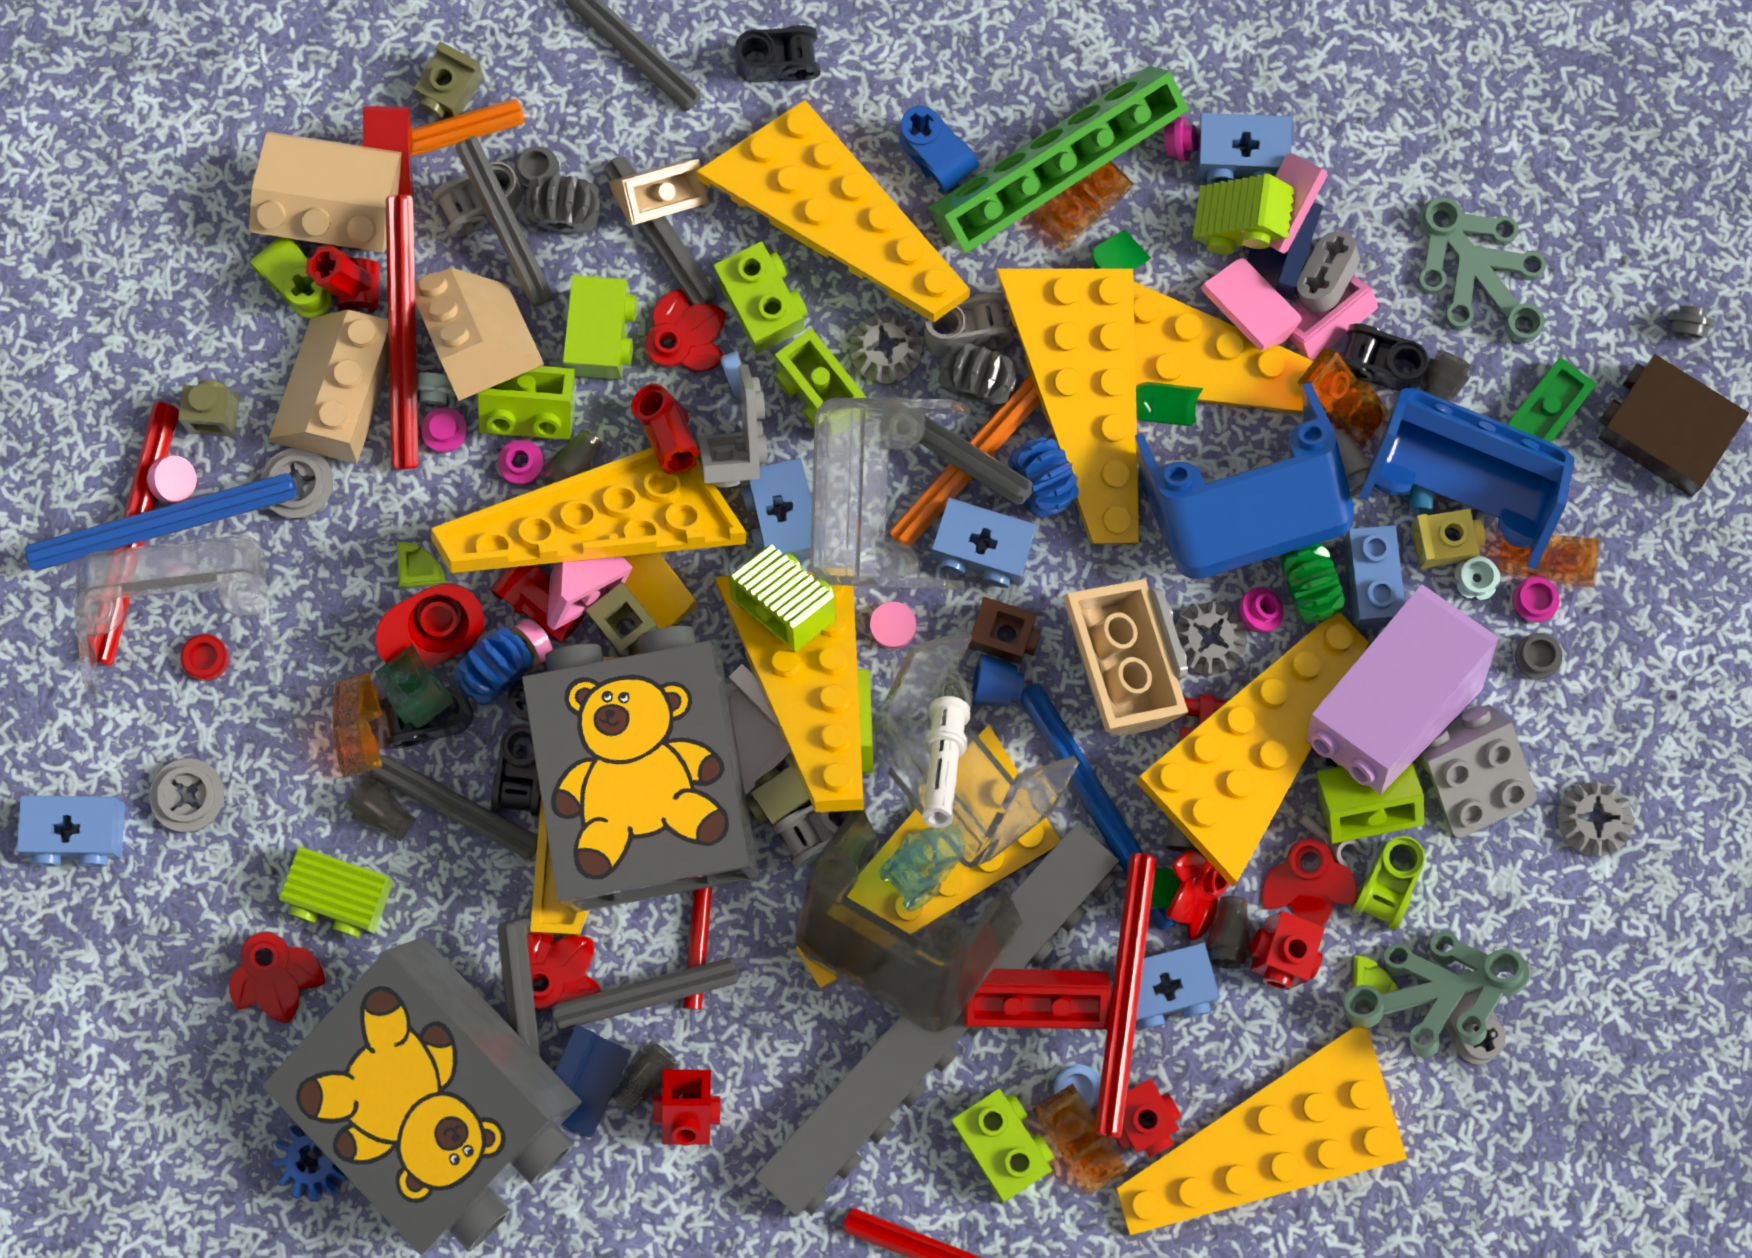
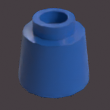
(996, 682)

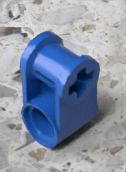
(938, 154)

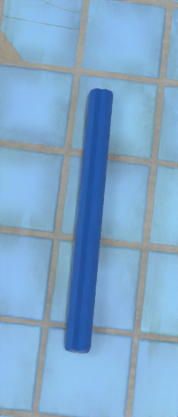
(161, 521)
(1085, 783)

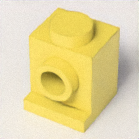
(1436, 549)

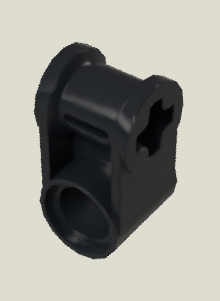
(780, 54)
(1379, 357)
(408, 735)
(515, 776)

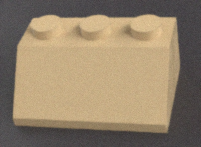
(323, 191)
(475, 330)
(334, 385)
(1126, 657)

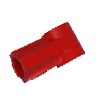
(350, 279)
(666, 428)
(528, 592)

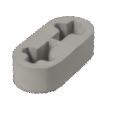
(1334, 273)

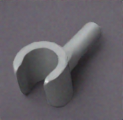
(1322, 834)

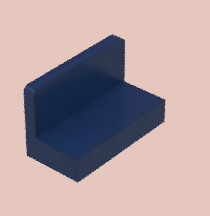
(1284, 269)
(591, 1071)

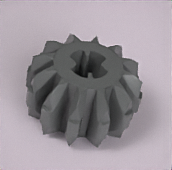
(563, 204)
(977, 374)

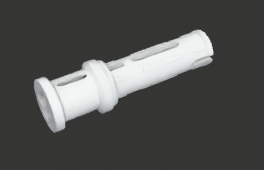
(945, 745)

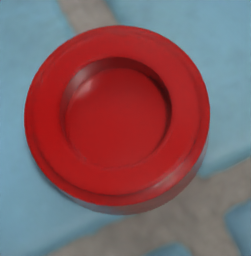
(204, 657)

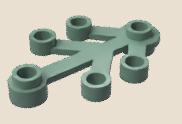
(1477, 265)
(1443, 988)

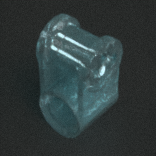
(923, 864)

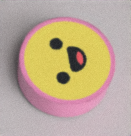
(535, 638)

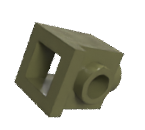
(453, 97)
(209, 409)
(615, 608)
(778, 794)

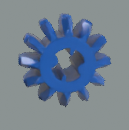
(1050, 473)
(493, 666)
(306, 1178)

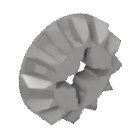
(873, 363)
(308, 466)
(1215, 658)
(164, 795)
(1581, 833)

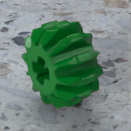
(1313, 583)

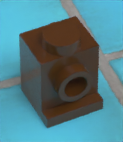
(998, 615)

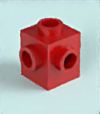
(1286, 950)
(686, 1107)
(1163, 1112)

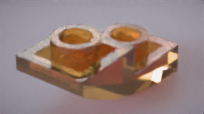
(1083, 204)
(1345, 400)
(1565, 560)
(353, 706)
(1071, 1128)

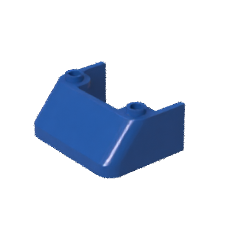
(1475, 464)
(1255, 511)

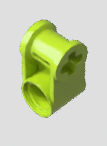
(285, 271)
(1389, 884)

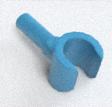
(1420, 499)

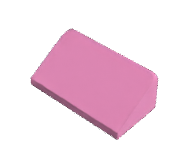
(1307, 181)
(1252, 304)
(1326, 328)

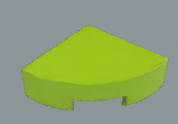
(417, 567)
(1370, 973)

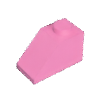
(580, 584)

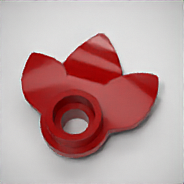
(691, 330)
(1307, 891)
(1198, 893)
(562, 967)
(277, 983)

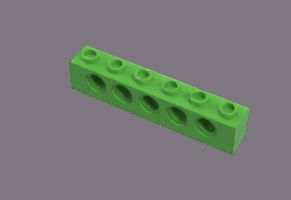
(1058, 158)

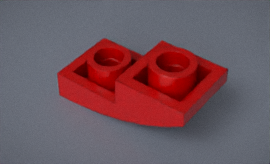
(391, 130)

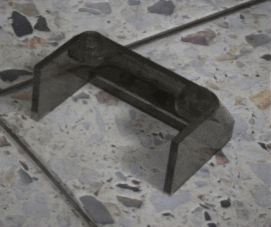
(916, 978)

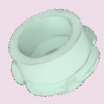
(434, 388)
(1485, 569)

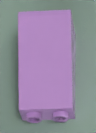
(1403, 690)

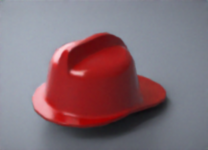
(436, 621)

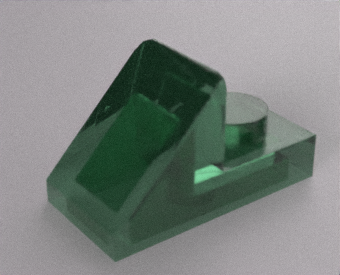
(413, 687)

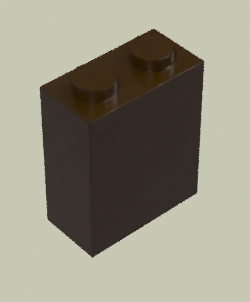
(1671, 424)

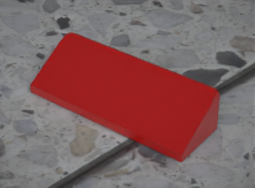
(1041, 999)

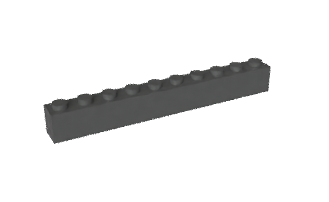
(906, 1053)

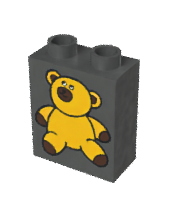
(639, 771)
(425, 1098)

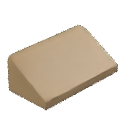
(660, 191)

